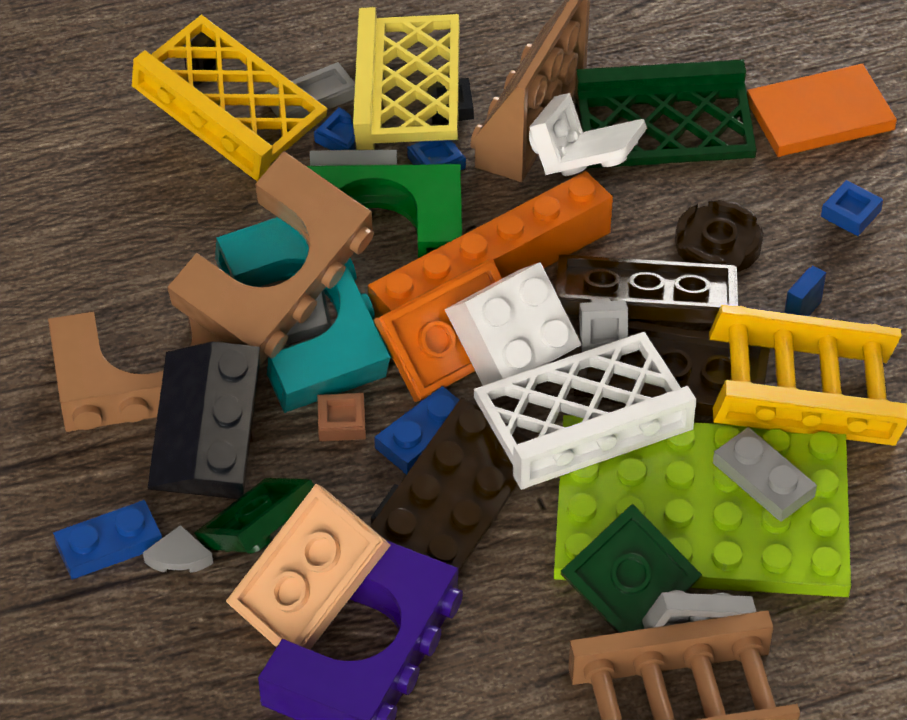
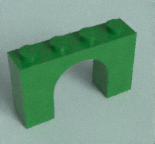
(421, 193)

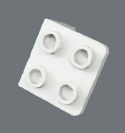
(569, 150)

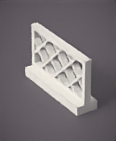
(600, 433)

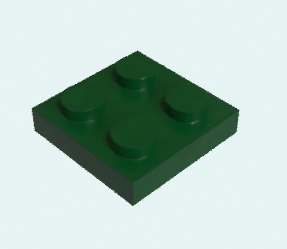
(254, 516)
(628, 570)

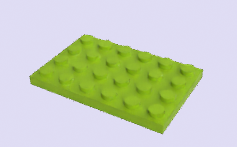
(713, 518)

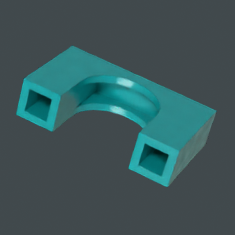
(332, 363)

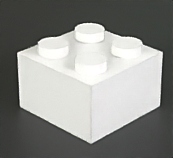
(513, 325)

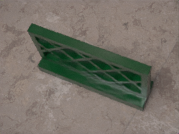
(661, 87)

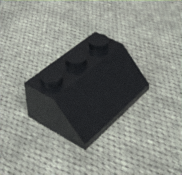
(205, 420)

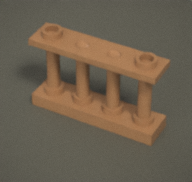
(676, 647)

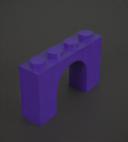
(417, 598)

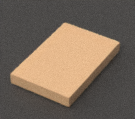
(308, 571)

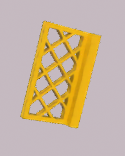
(206, 113)

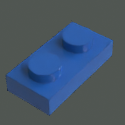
(412, 432)
(107, 539)

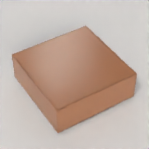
(341, 417)

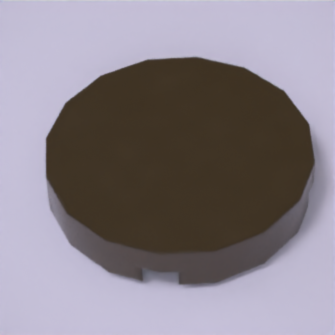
(719, 235)

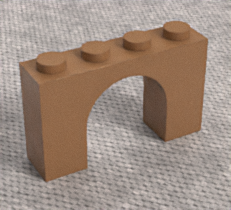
(264, 315)
(92, 388)

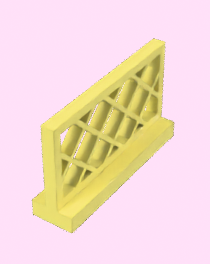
(372, 70)

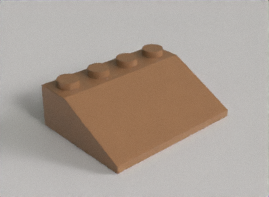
(544, 72)

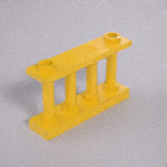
(805, 411)

